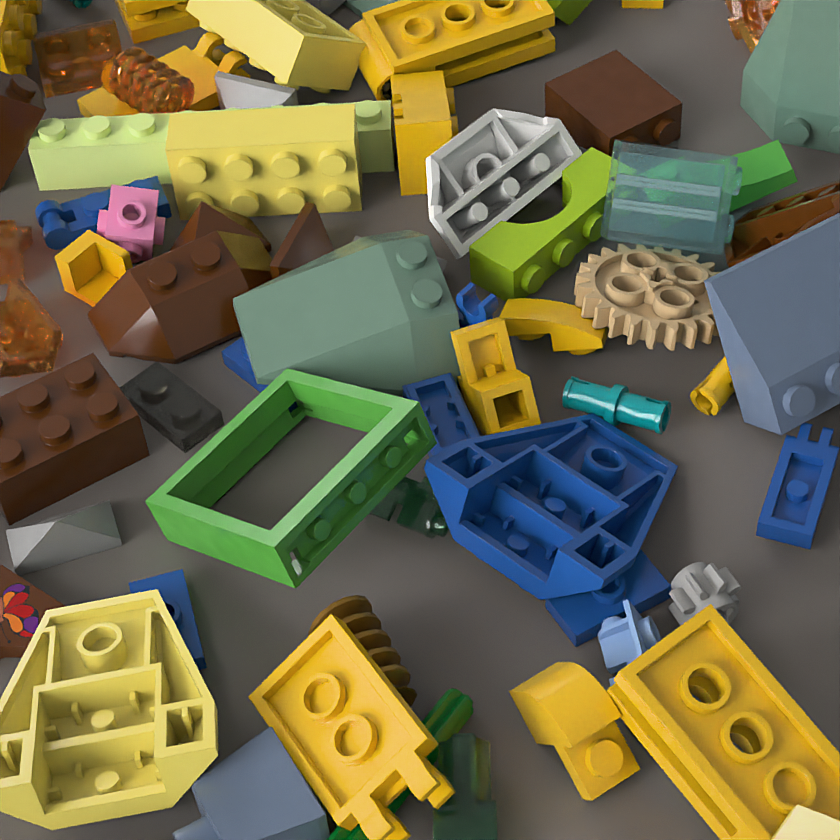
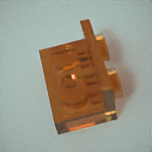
(74, 55)

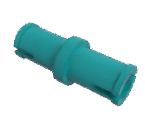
(616, 404)

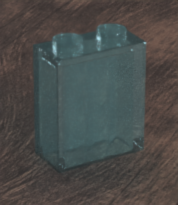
(670, 197)

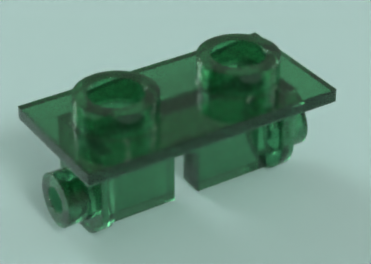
(419, 510)

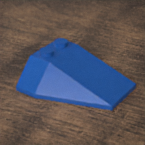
(552, 501)

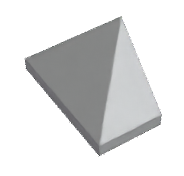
(245, 92)
(63, 538)

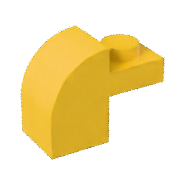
(491, 385)
(577, 717)

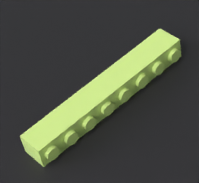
(132, 147)

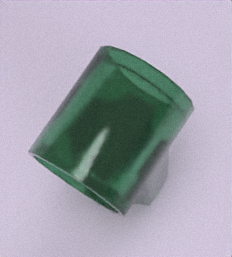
(470, 810)

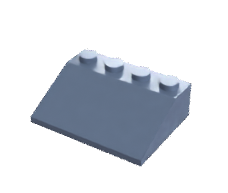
(783, 328)

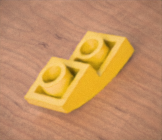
(568, 330)

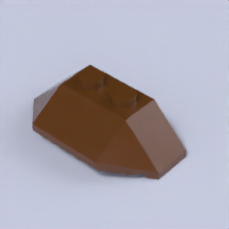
(780, 220)
(181, 299)

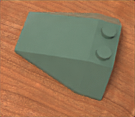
(795, 75)
(356, 316)

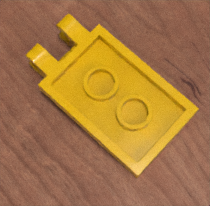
(197, 64)
(350, 732)

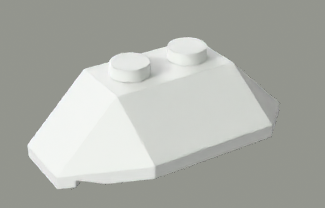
(493, 173)

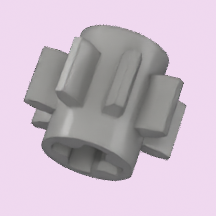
(704, 585)

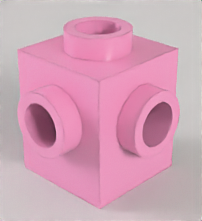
(132, 221)

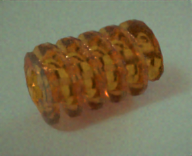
(146, 83)

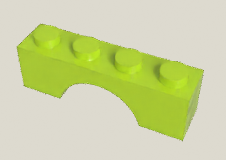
(518, 258)

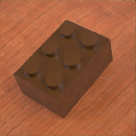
(64, 437)

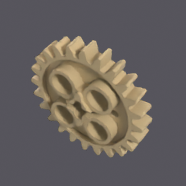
(647, 295)

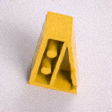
(421, 124)

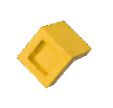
(91, 266)

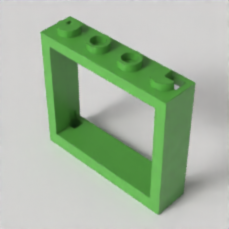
(323, 514)

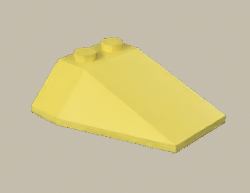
(104, 716)

